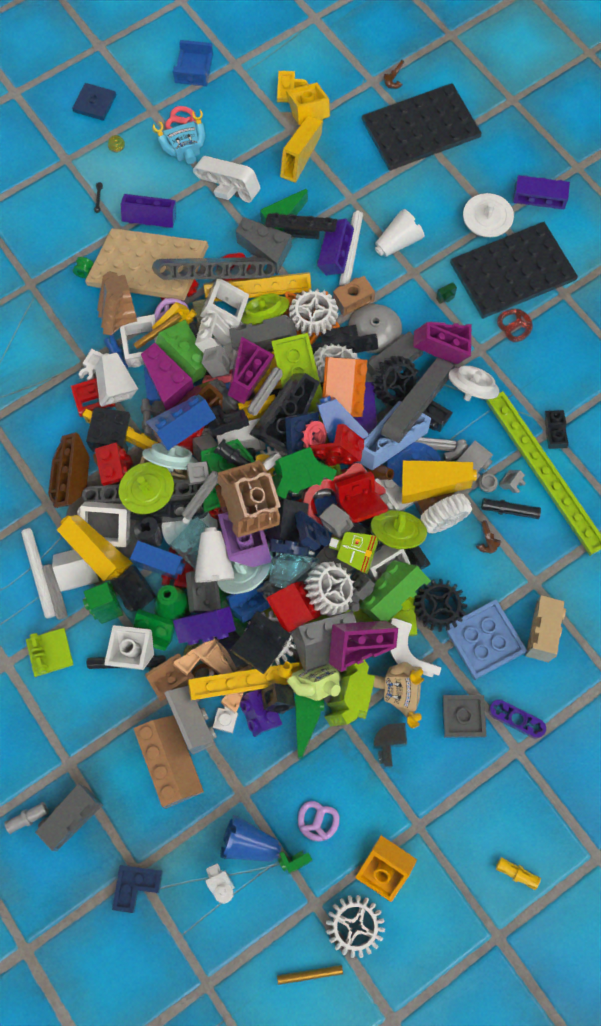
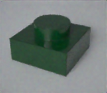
(446, 293)

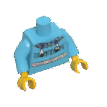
(182, 140)

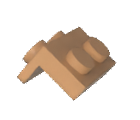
(167, 677)

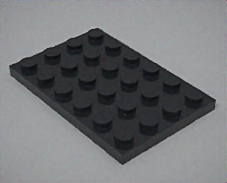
(421, 126)
(513, 269)

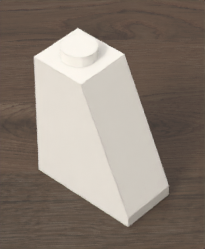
(113, 380)

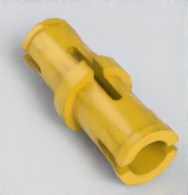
(518, 873)

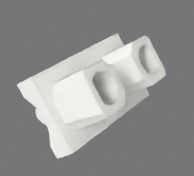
(220, 884)

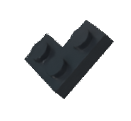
(227, 422)

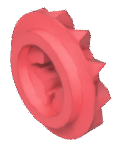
(319, 436)

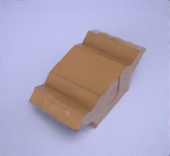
(115, 303)
(249, 498)

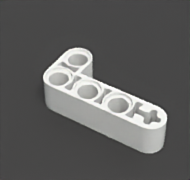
(230, 175)

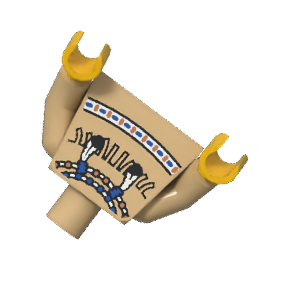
(403, 689)

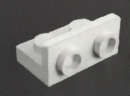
(394, 495)

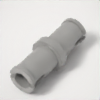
(26, 818)

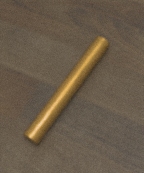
(154, 333)
(310, 974)

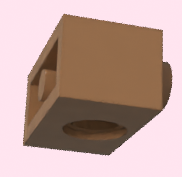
(347, 303)

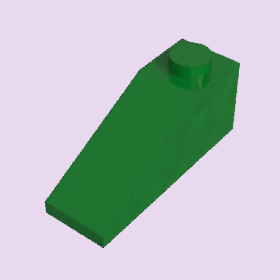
(286, 206)
(307, 717)

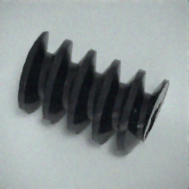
(148, 531)

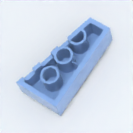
(380, 448)

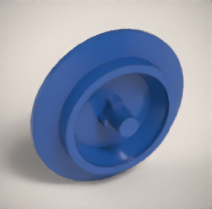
(413, 452)

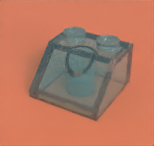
(289, 568)

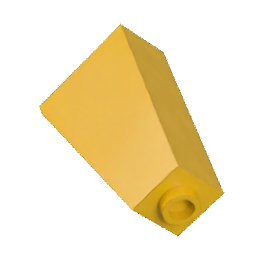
(300, 148)
(435, 478)
(93, 548)

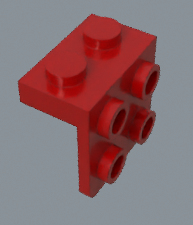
(345, 449)
(112, 463)
(359, 497)

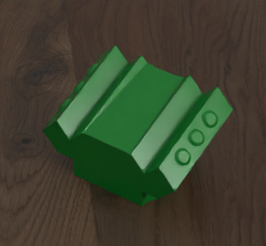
(299, 472)

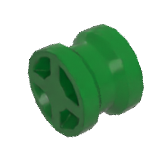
(83, 267)

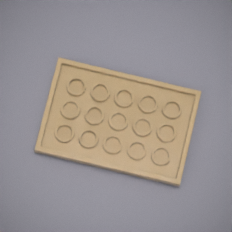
(133, 256)

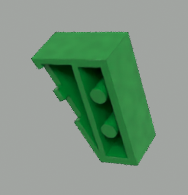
(102, 602)

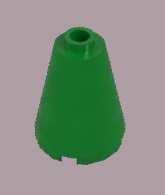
(171, 603)

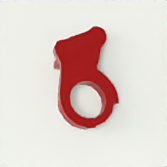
(353, 470)

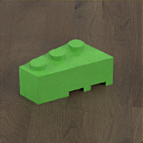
(180, 346)
(392, 589)

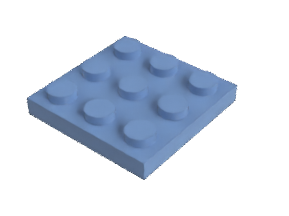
(486, 640)

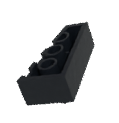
(292, 400)

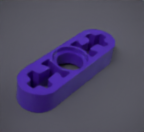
(533, 720)

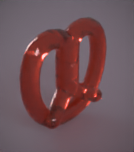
(518, 322)

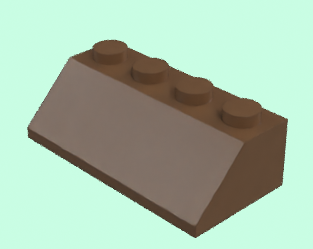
(168, 761)

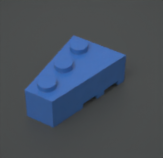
(181, 421)

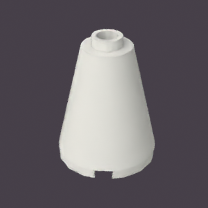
(399, 234)
(212, 558)

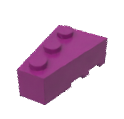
(444, 340)
(248, 369)
(166, 376)
(359, 641)

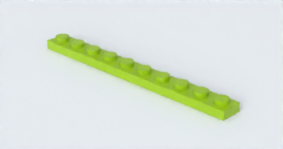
(546, 473)

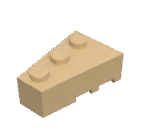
(546, 629)

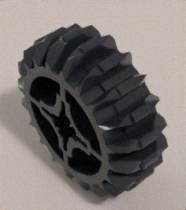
(389, 378)
(446, 610)

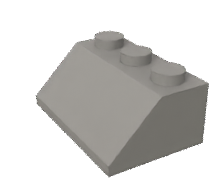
(191, 720)

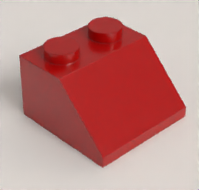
(293, 606)

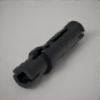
(510, 508)

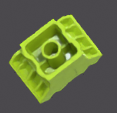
(353, 696)

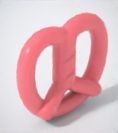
(177, 119)

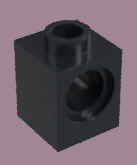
(278, 698)

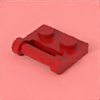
(86, 392)

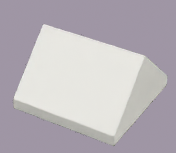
(72, 571)
(129, 648)

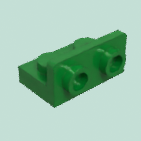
(161, 628)
(299, 861)

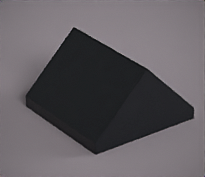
(287, 527)

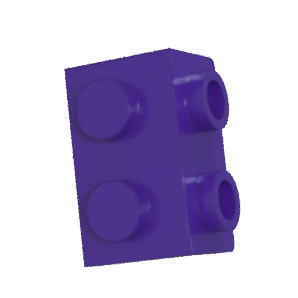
(258, 718)

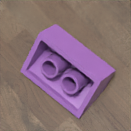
(247, 549)

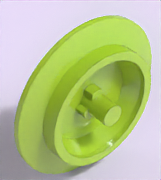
(264, 308)
(146, 488)
(399, 529)

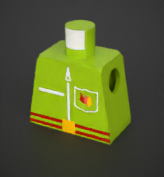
(355, 549)

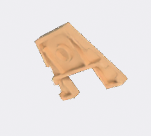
(212, 656)

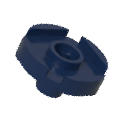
(289, 547)

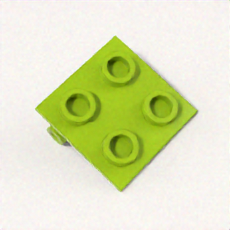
(49, 652)

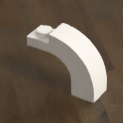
(402, 652)

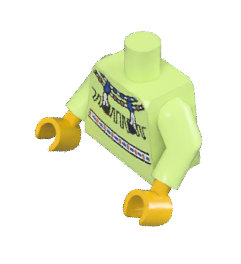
(312, 683)

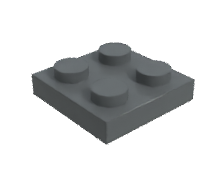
(464, 716)

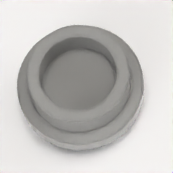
(488, 482)

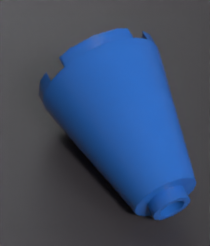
(248, 842)

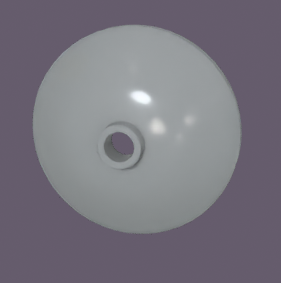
(387, 329)

